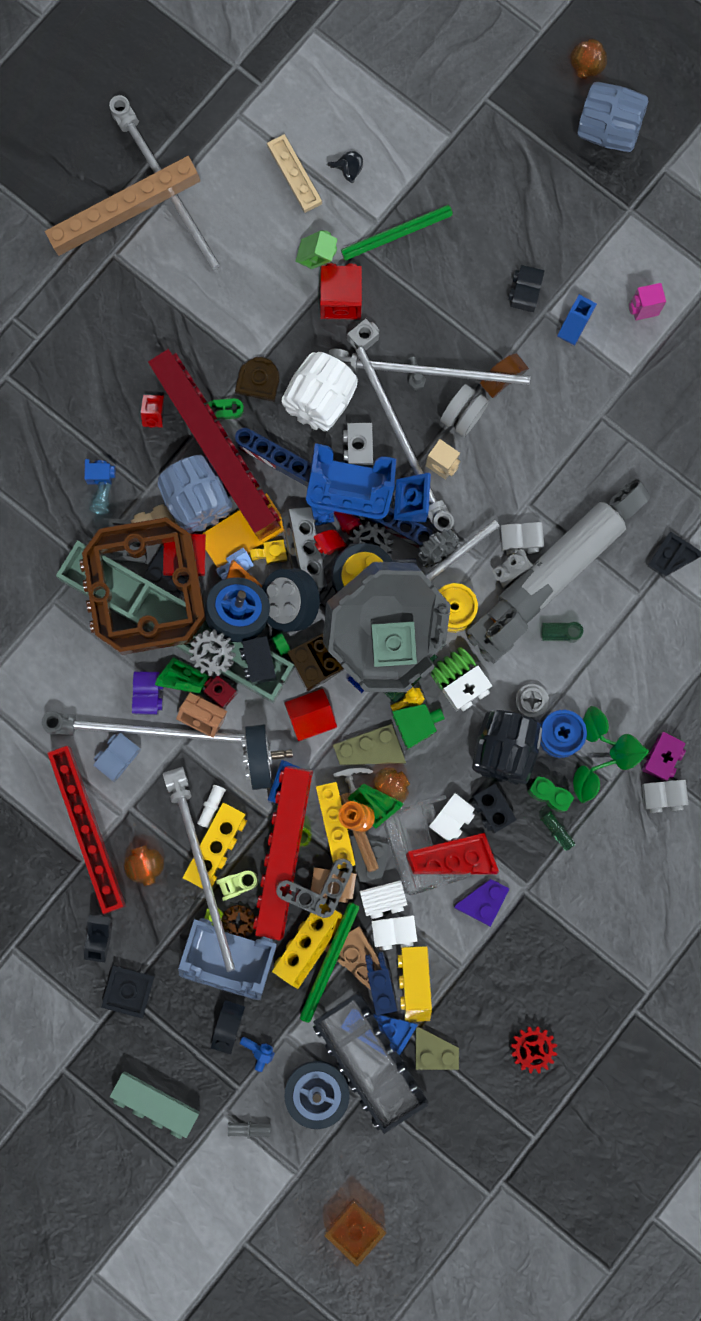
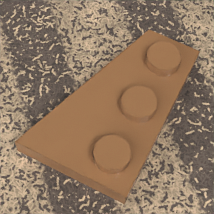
(353, 955)

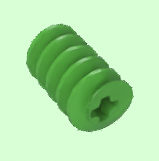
(451, 667)

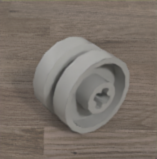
(462, 409)

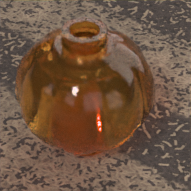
(588, 58)
(392, 783)
(144, 865)

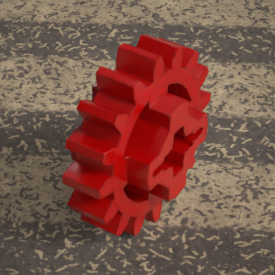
(527, 1058)

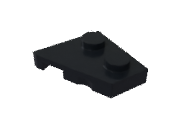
(673, 555)

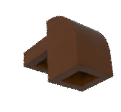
(510, 365)

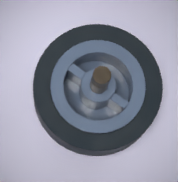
(317, 1095)

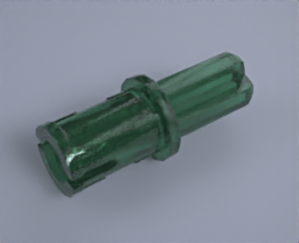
(558, 831)

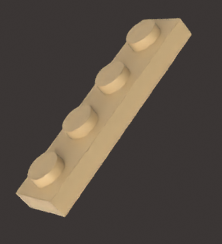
(294, 173)

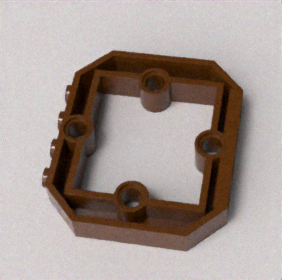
(119, 539)

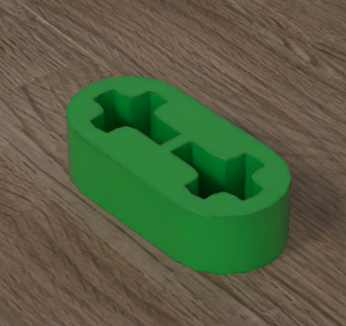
(224, 404)
(281, 645)

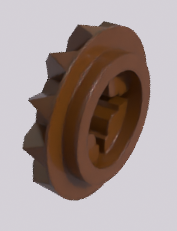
(246, 916)

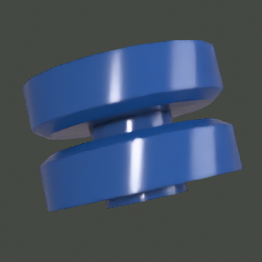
(574, 731)

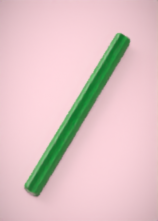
(396, 232)
(329, 962)

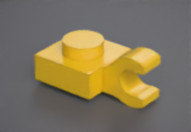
(273, 552)

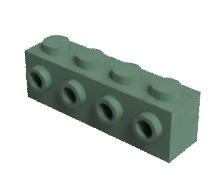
(154, 1104)

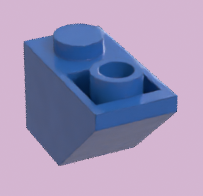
(577, 320)

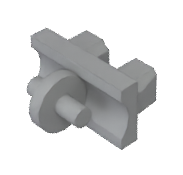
(512, 568)

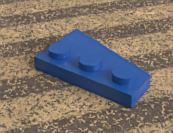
(396, 1030)

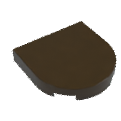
(258, 379)

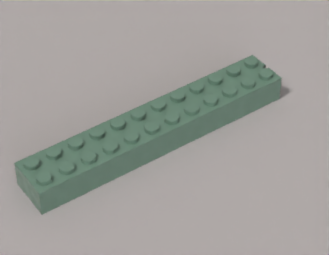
(137, 597)

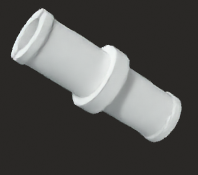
(211, 806)

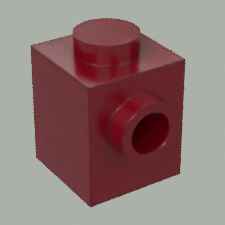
(219, 691)

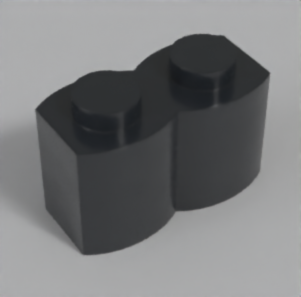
(527, 288)

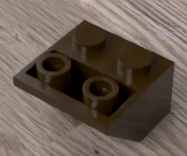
(314, 663)

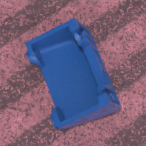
(349, 486)

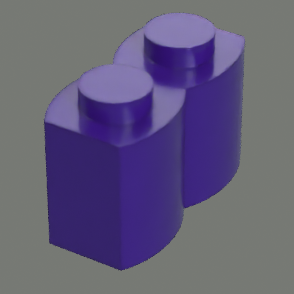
(146, 694)

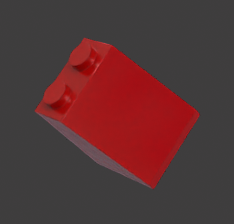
(341, 291)

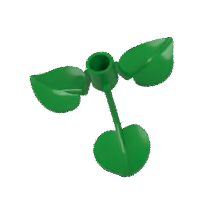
(625, 753)

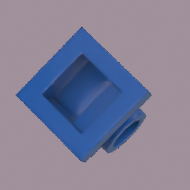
(99, 472)
(322, 516)

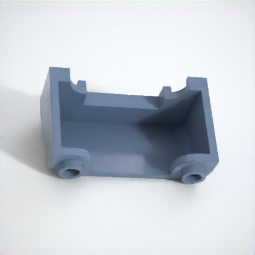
(205, 964)

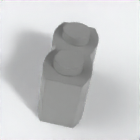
(522, 536)
(665, 795)

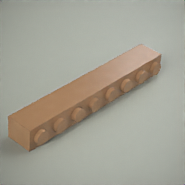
(123, 206)

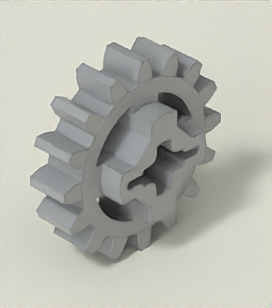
(214, 644)

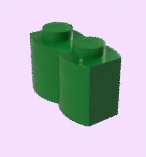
(555, 797)

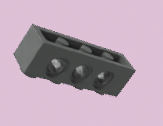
(295, 541)

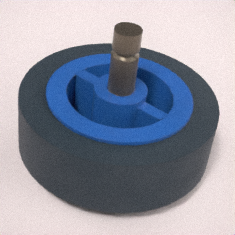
(237, 609)

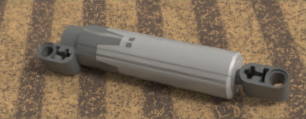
(562, 564)

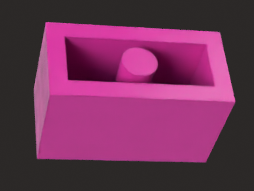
(647, 301)

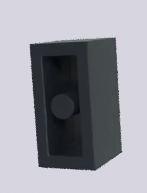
(258, 660)

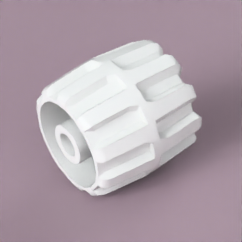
(320, 391)

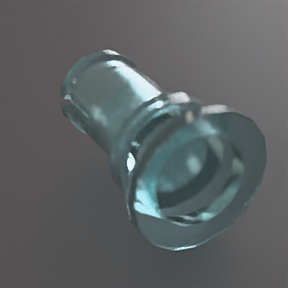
(101, 500)

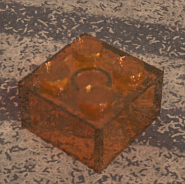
(355, 1232)

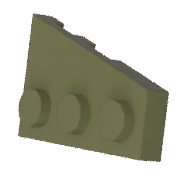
(371, 748)

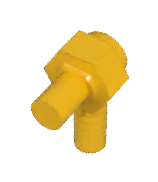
(413, 698)

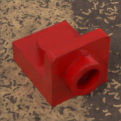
(152, 411)

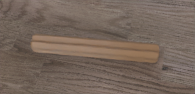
(363, 843)

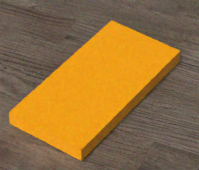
(233, 535)

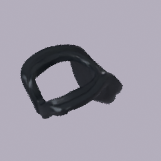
(350, 165)

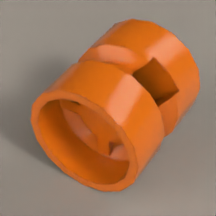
(356, 816)

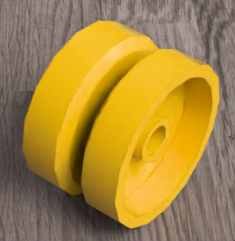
(467, 604)

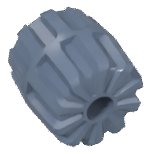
(612, 116)
(194, 493)

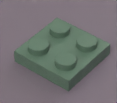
(394, 644)

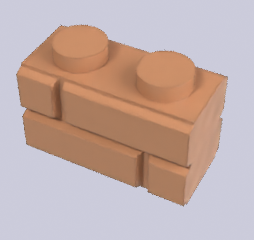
(201, 715)

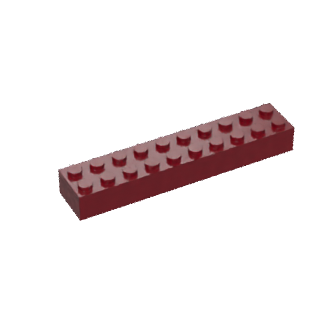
(212, 440)

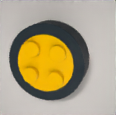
(353, 561)

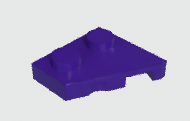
(484, 902)

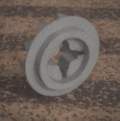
(539, 693)

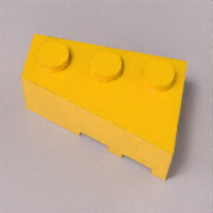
(415, 984)

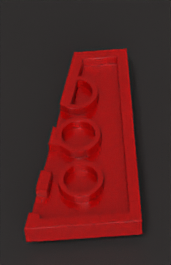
(454, 857)

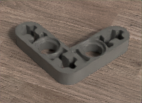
(317, 899)

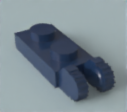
(381, 986)

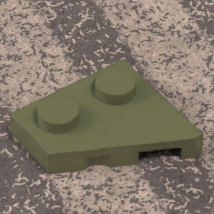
(434, 1052)

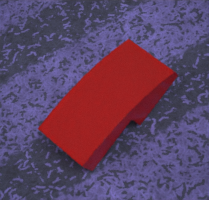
(329, 542)

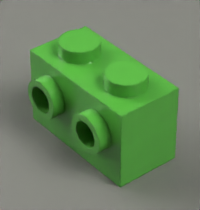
(316, 249)

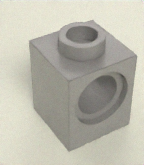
(357, 342)

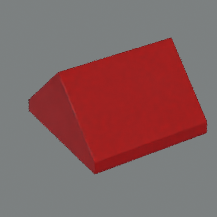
(310, 715)

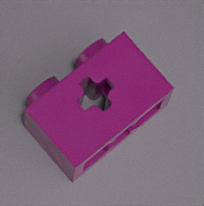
(664, 745)

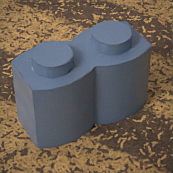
(116, 757)

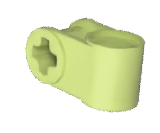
(236, 884)

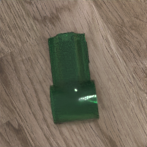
(559, 631)

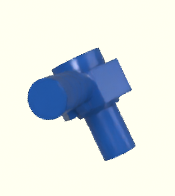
(263, 1053)

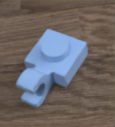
(240, 557)

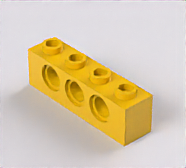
(225, 815)
(336, 833)
(307, 956)

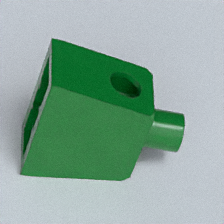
(416, 724)

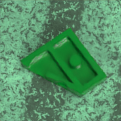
(182, 677)
(381, 804)

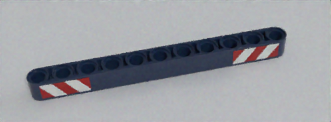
(303, 477)

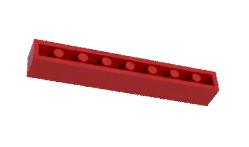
(86, 830)
(284, 851)

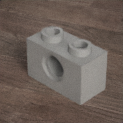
(359, 433)

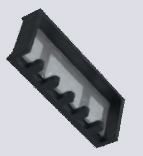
(370, 1063)

